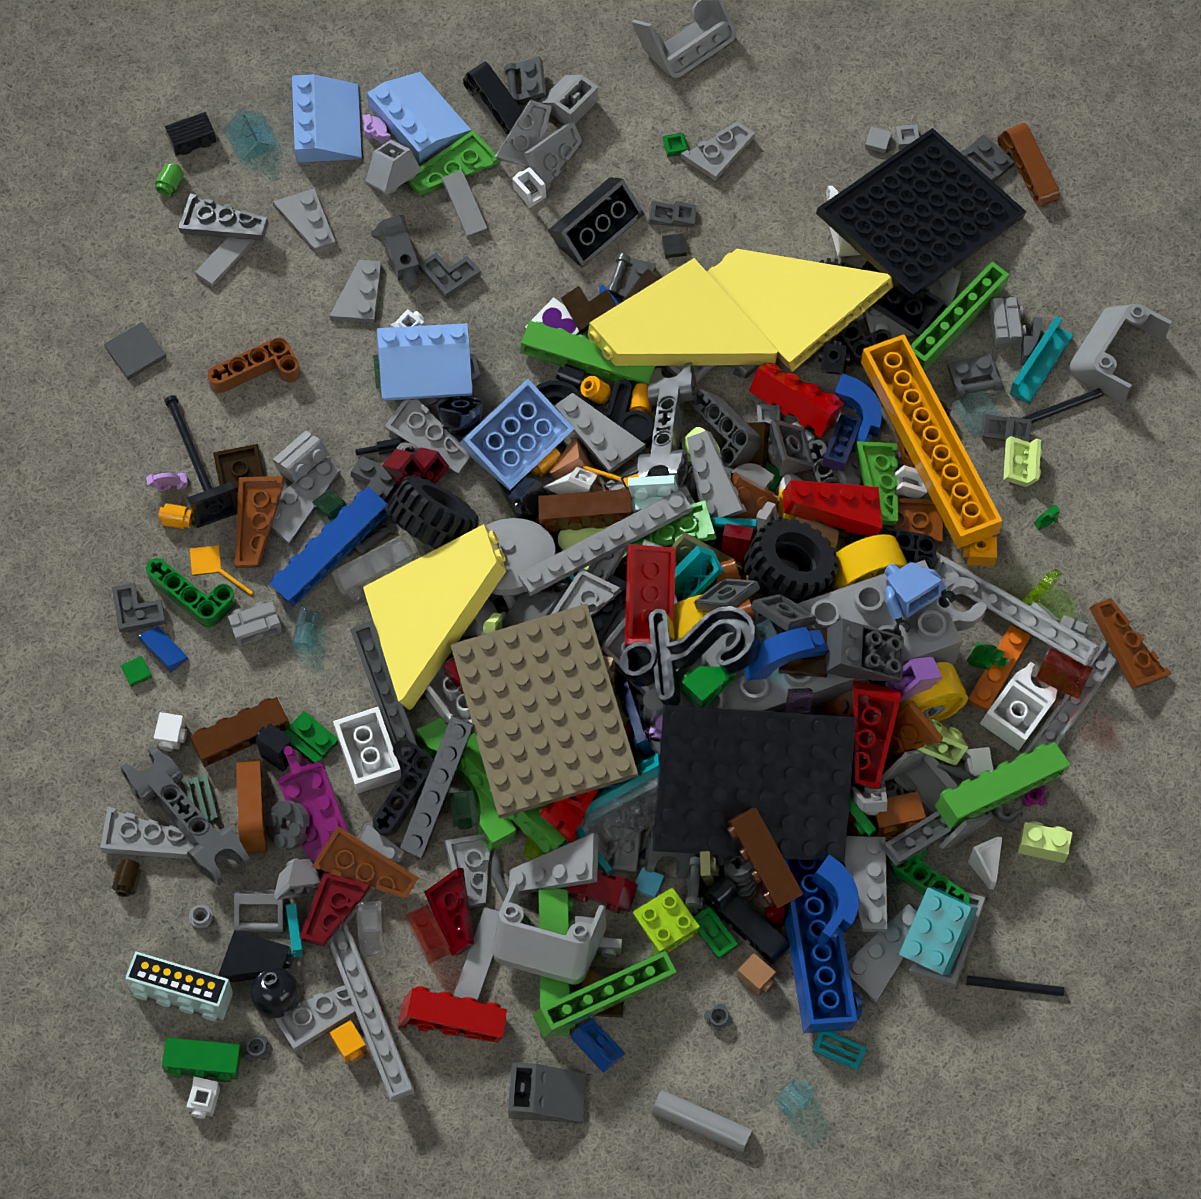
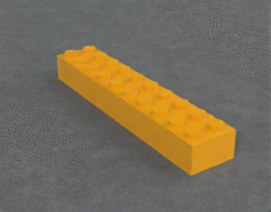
(931, 441)

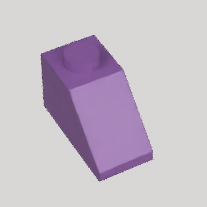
(917, 677)

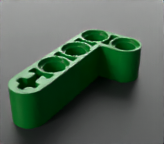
(188, 590)
(934, 879)

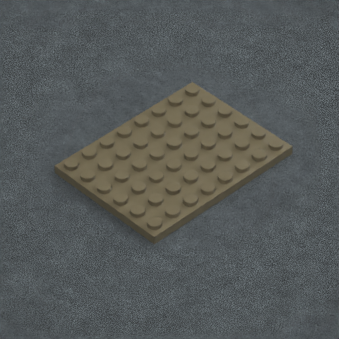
(543, 711)

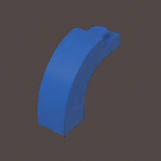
(864, 402)
(784, 649)
(843, 893)

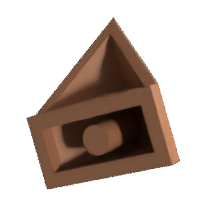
(572, 457)

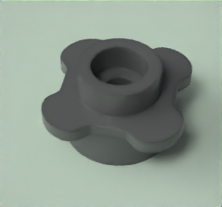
(719, 1010)
(253, 1042)

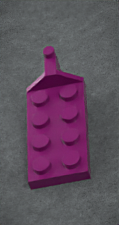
(314, 791)

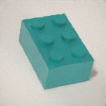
(938, 931)

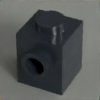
(526, 495)

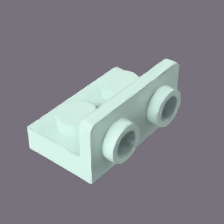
(650, 490)

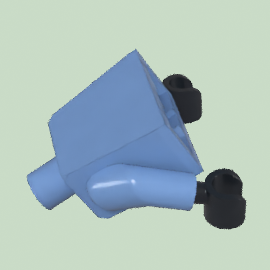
(912, 590)

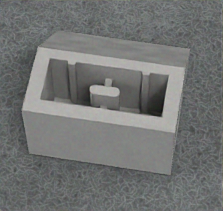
(571, 98)
(391, 167)

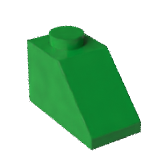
(705, 684)

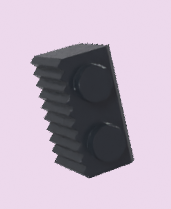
(190, 134)
(271, 745)

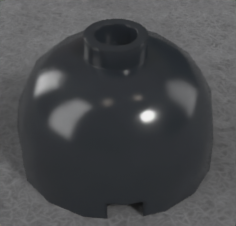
(460, 414)
(274, 993)

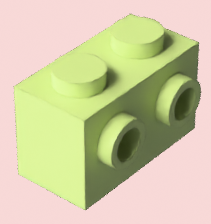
(950, 748)
(1045, 841)

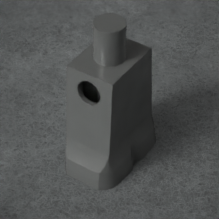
(395, 239)

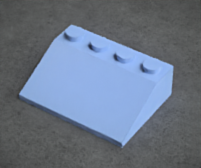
(417, 115)
(325, 119)
(424, 361)
(517, 435)

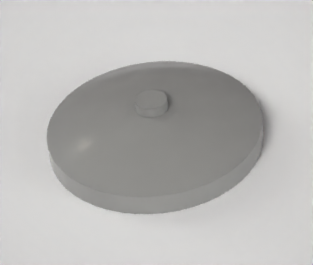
(523, 546)

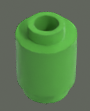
(169, 179)

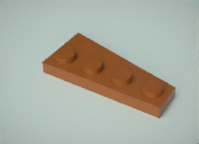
(1132, 655)
(356, 860)

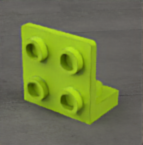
(666, 922)

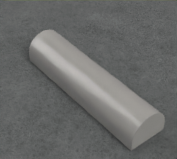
(702, 1121)

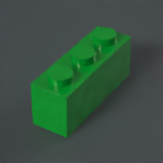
(201, 1059)

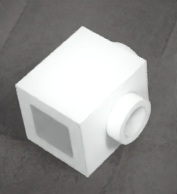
(170, 732)

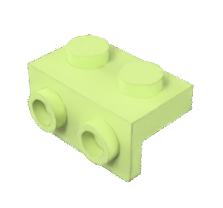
(1022, 461)

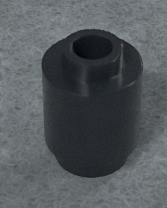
(572, 375)

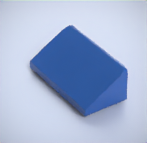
(163, 648)
(597, 1045)

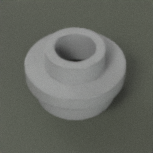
(200, 909)

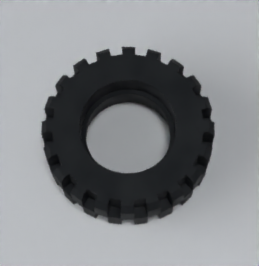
(430, 512)
(798, 544)

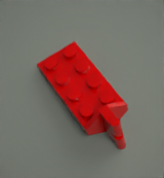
(648, 588)
(569, 812)

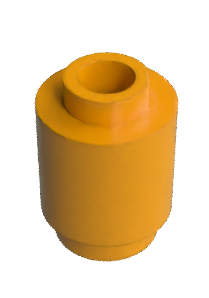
(596, 390)
(639, 399)
(546, 463)
(175, 516)

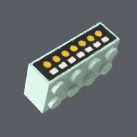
(179, 986)

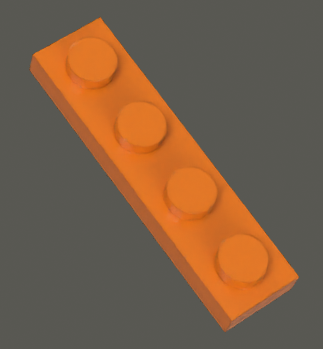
(994, 679)

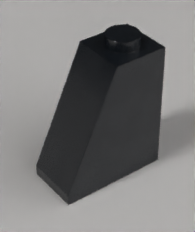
(251, 955)

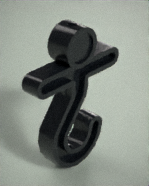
(635, 421)
(665, 657)

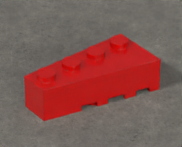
(796, 398)
(834, 504)
(875, 719)
(452, 1015)

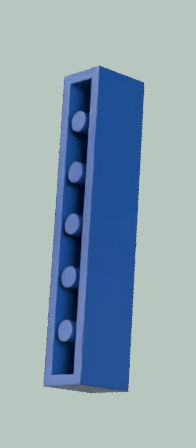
(330, 546)

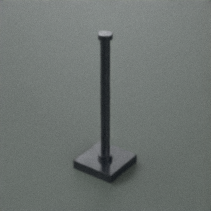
(212, 503)

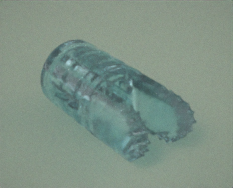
(305, 631)

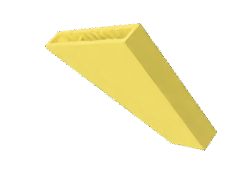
(797, 300)
(679, 323)
(431, 606)

